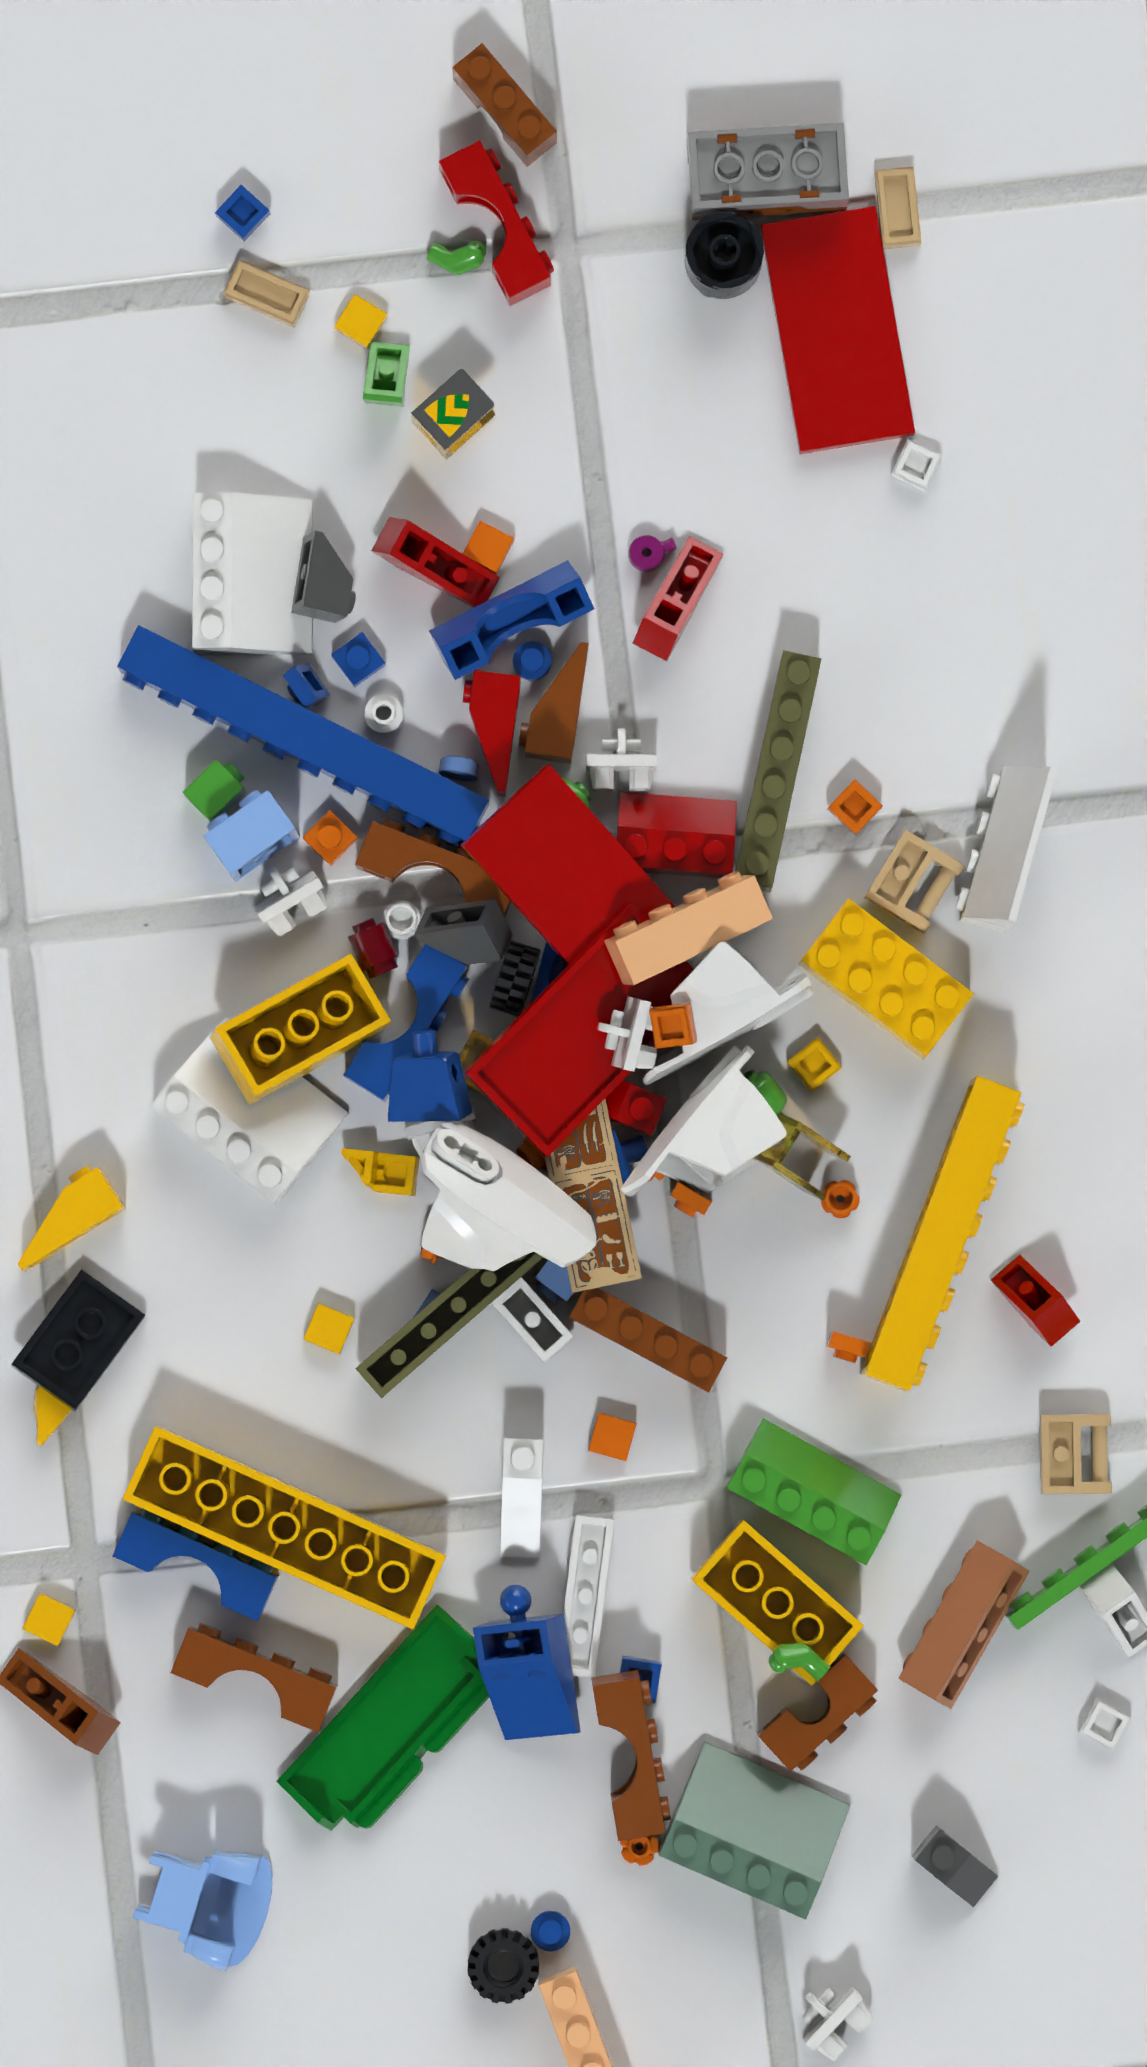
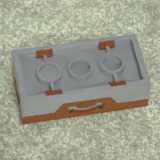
(768, 170)

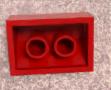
(678, 834)

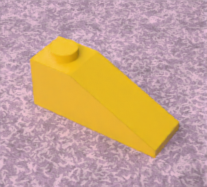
(76, 1212)

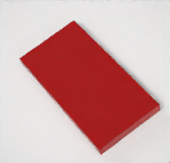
(837, 330)
(560, 864)
(552, 1059)

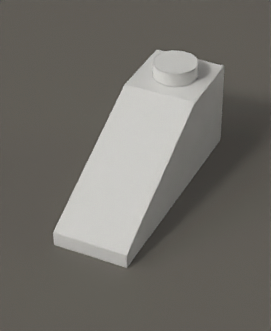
(521, 1497)

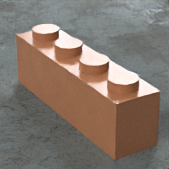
(963, 1624)

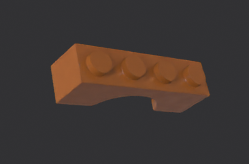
(391, 852)
(648, 1338)
(301, 1694)
(637, 1802)

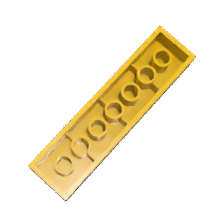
(941, 1234)
(284, 1527)

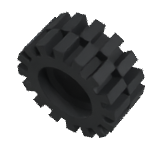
(515, 978)
(503, 1990)

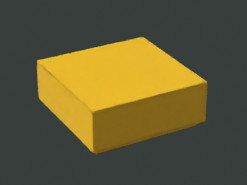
(360, 321)
(814, 1064)
(329, 1328)
(49, 1619)

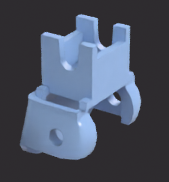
(212, 1903)

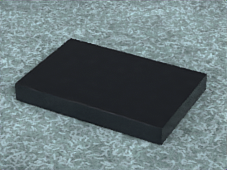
(78, 1340)

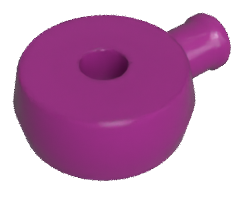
(656, 549)

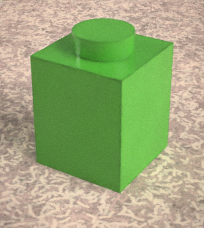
(215, 789)

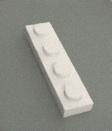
(587, 1591)

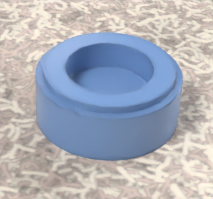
(458, 768)

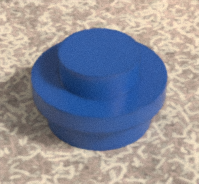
(532, 660)
(550, 1931)

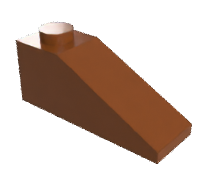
(555, 716)
(58, 1702)

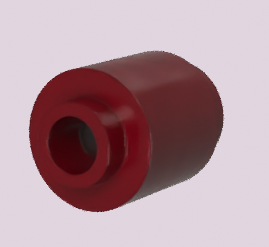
(373, 948)

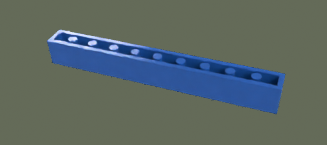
(302, 735)

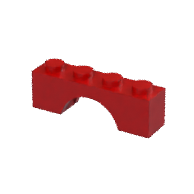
(474, 180)

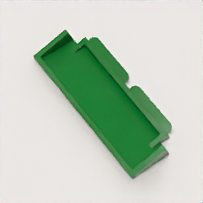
(389, 1725)

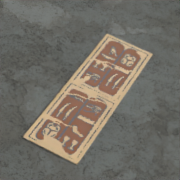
(590, 1174)

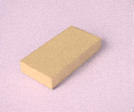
(897, 207)
(266, 293)

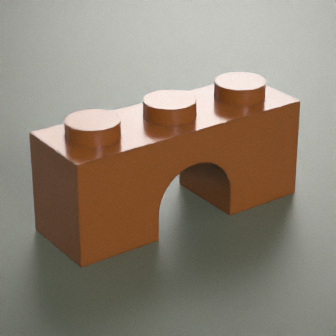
(500, 96)
(796, 1740)

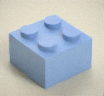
(250, 834)

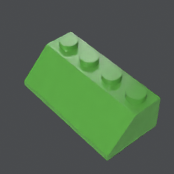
(814, 1491)

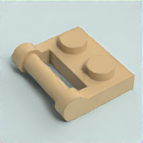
(903, 873)
(1062, 1454)

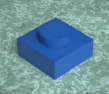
(242, 213)
(358, 659)
(305, 685)
(647, 1669)

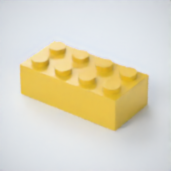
(886, 979)
(300, 1029)
(774, 1597)

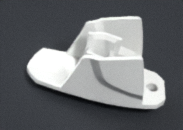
(726, 1002)
(713, 1131)
(497, 1205)

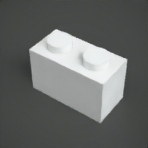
(532, 1319)

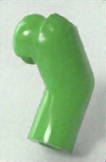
(460, 260)
(798, 1655)

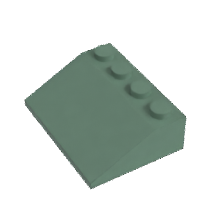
(754, 1830)

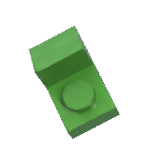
(386, 374)

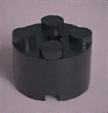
(737, 238)

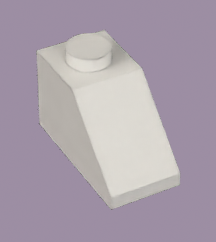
(1118, 1608)

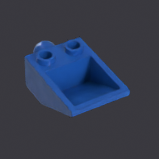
(529, 1674)

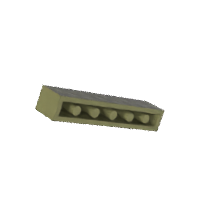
(777, 767)
(439, 1323)

